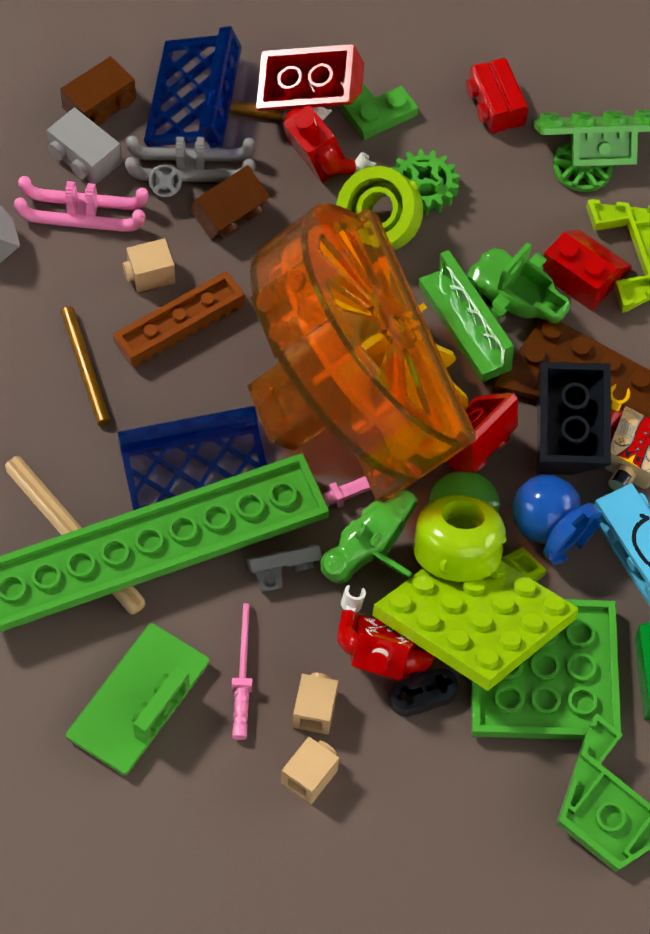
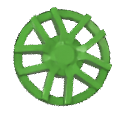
(579, 172)

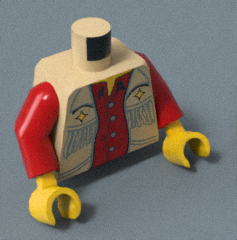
(629, 446)

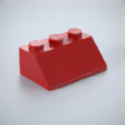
(309, 77)

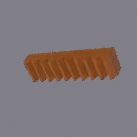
(179, 319)

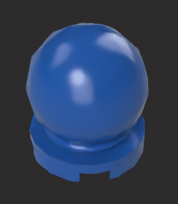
(552, 514)

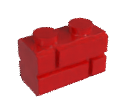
(497, 95)

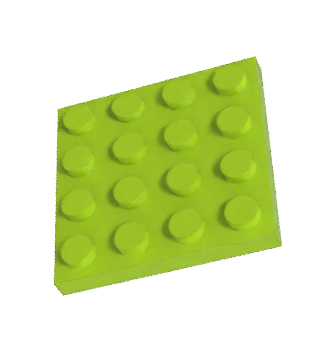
(477, 625)

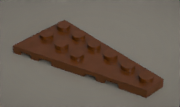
(564, 344)

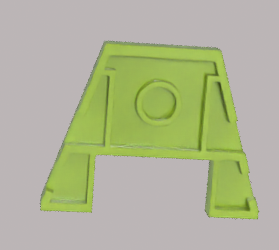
(635, 290)

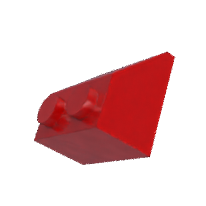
(583, 267)
(493, 421)

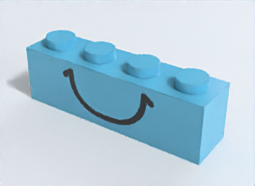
(627, 531)

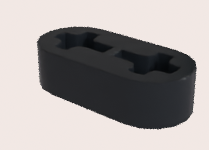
(421, 684)

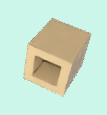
(149, 265)
(315, 703)
(310, 769)

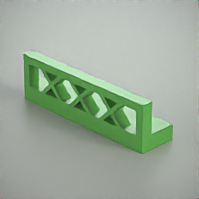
(468, 319)

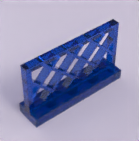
(216, 89)
(183, 434)

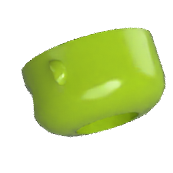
(375, 182)
(459, 538)

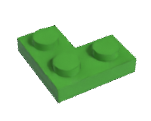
(378, 114)

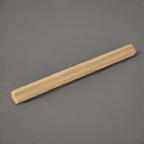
(61, 519)

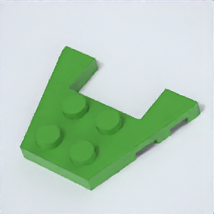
(600, 807)

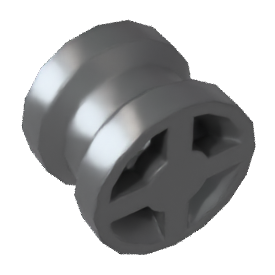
(165, 180)

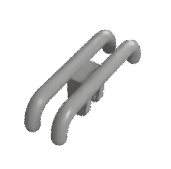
(189, 160)

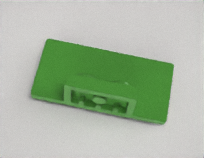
(598, 139)
(137, 699)

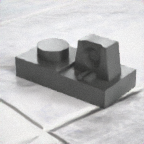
(268, 567)

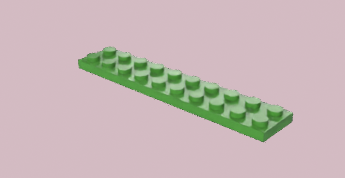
(157, 540)

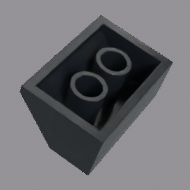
(573, 417)

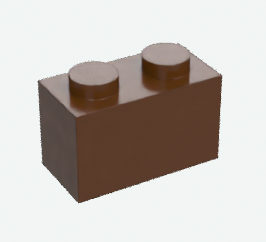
(100, 91)
(229, 203)

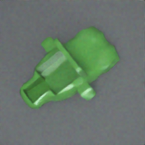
(518, 285)
(370, 539)

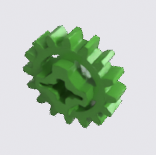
(427, 173)

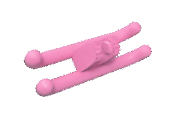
(81, 207)

